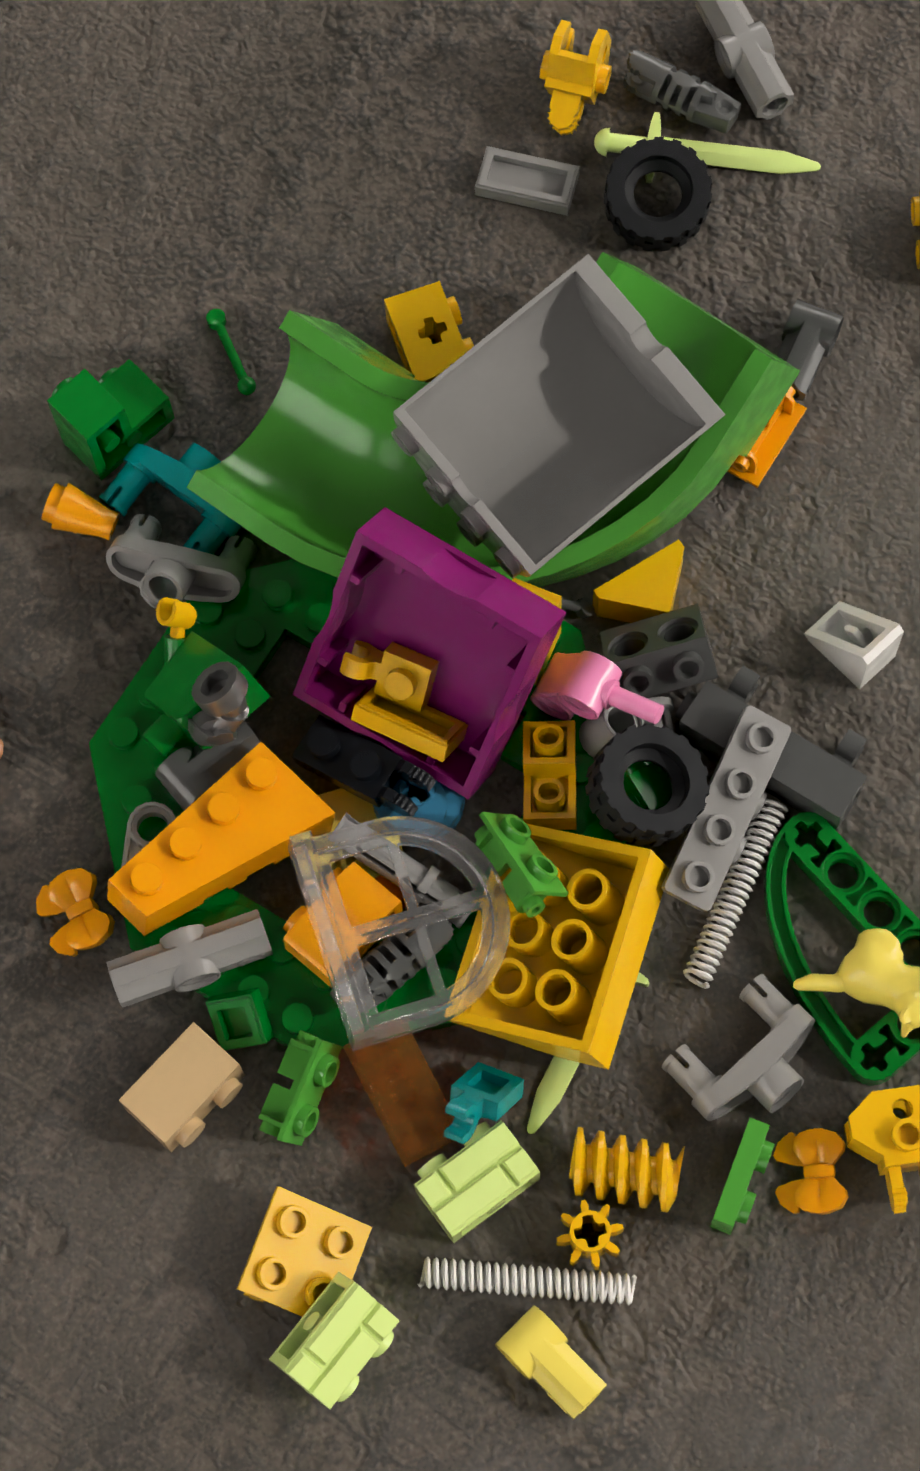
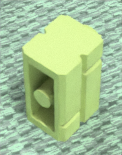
(475, 1179)
(335, 1341)

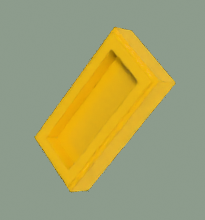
(426, 732)

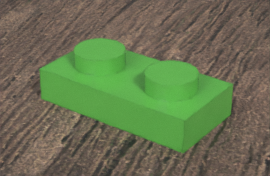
(751, 1156)

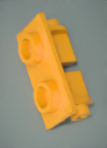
(770, 442)

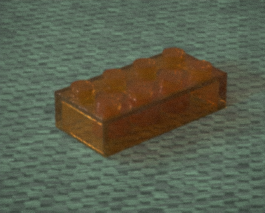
(403, 1096)

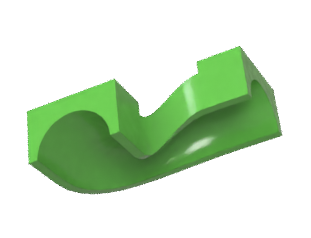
(330, 462)

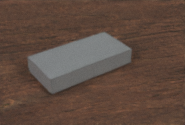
(527, 180)

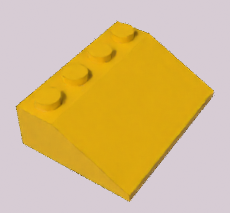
(579, 958)

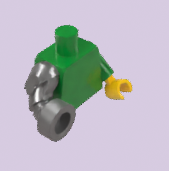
(198, 688)

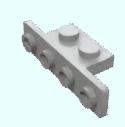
(733, 801)

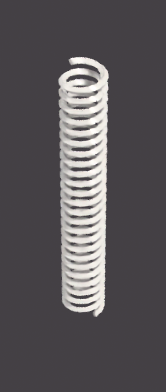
(748, 872)
(531, 1281)

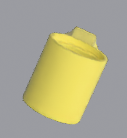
(542, 1353)

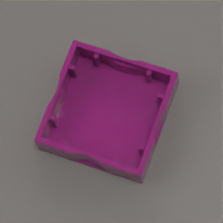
(447, 606)

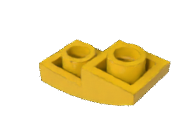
(550, 774)

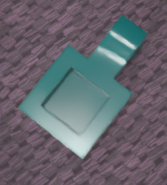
(480, 1094)

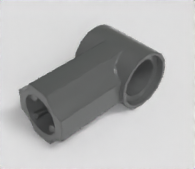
(806, 340)
(194, 770)

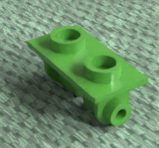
(508, 845)
(294, 1111)

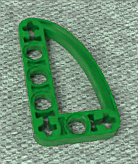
(851, 904)

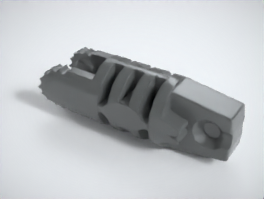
(680, 92)
(400, 959)

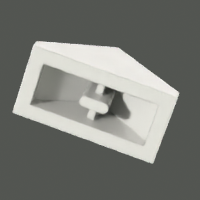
(855, 641)

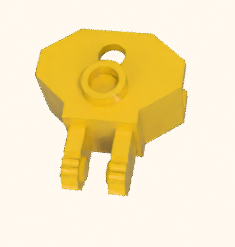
(574, 76)
(886, 1139)

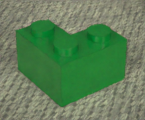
(108, 415)

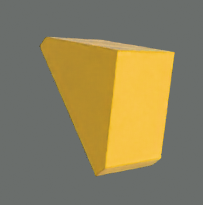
(642, 589)

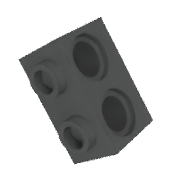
(661, 652)

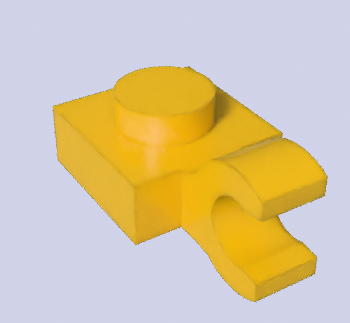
(399, 671)

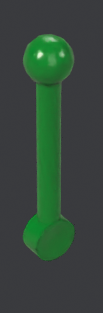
(217, 320)

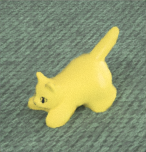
(874, 976)

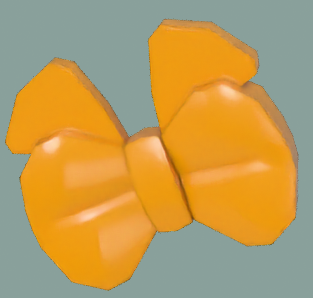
(73, 894)
(817, 1153)

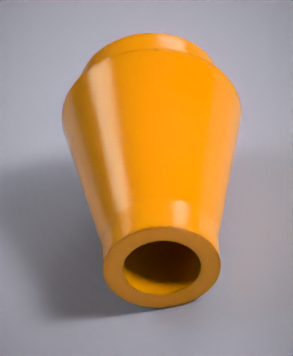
(79, 513)

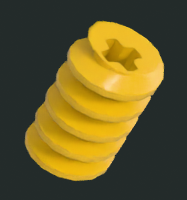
(625, 1170)

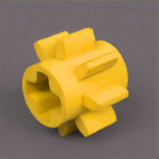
(599, 1223)

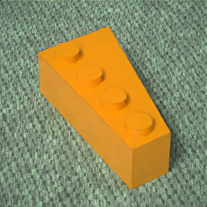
(219, 841)

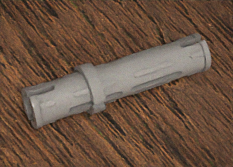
(425, 882)

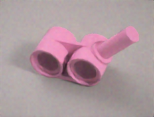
(587, 685)

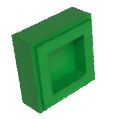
(239, 1019)

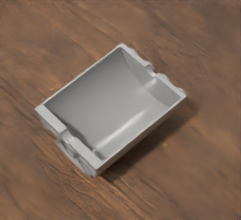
(552, 420)

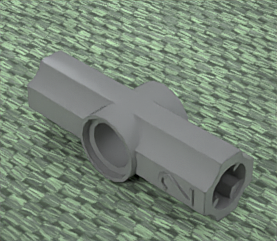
(746, 54)
(189, 958)

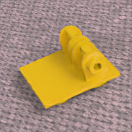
(300, 1252)

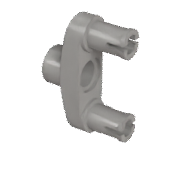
(176, 570)
(758, 1073)

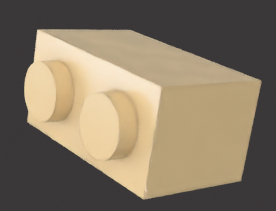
(184, 1088)

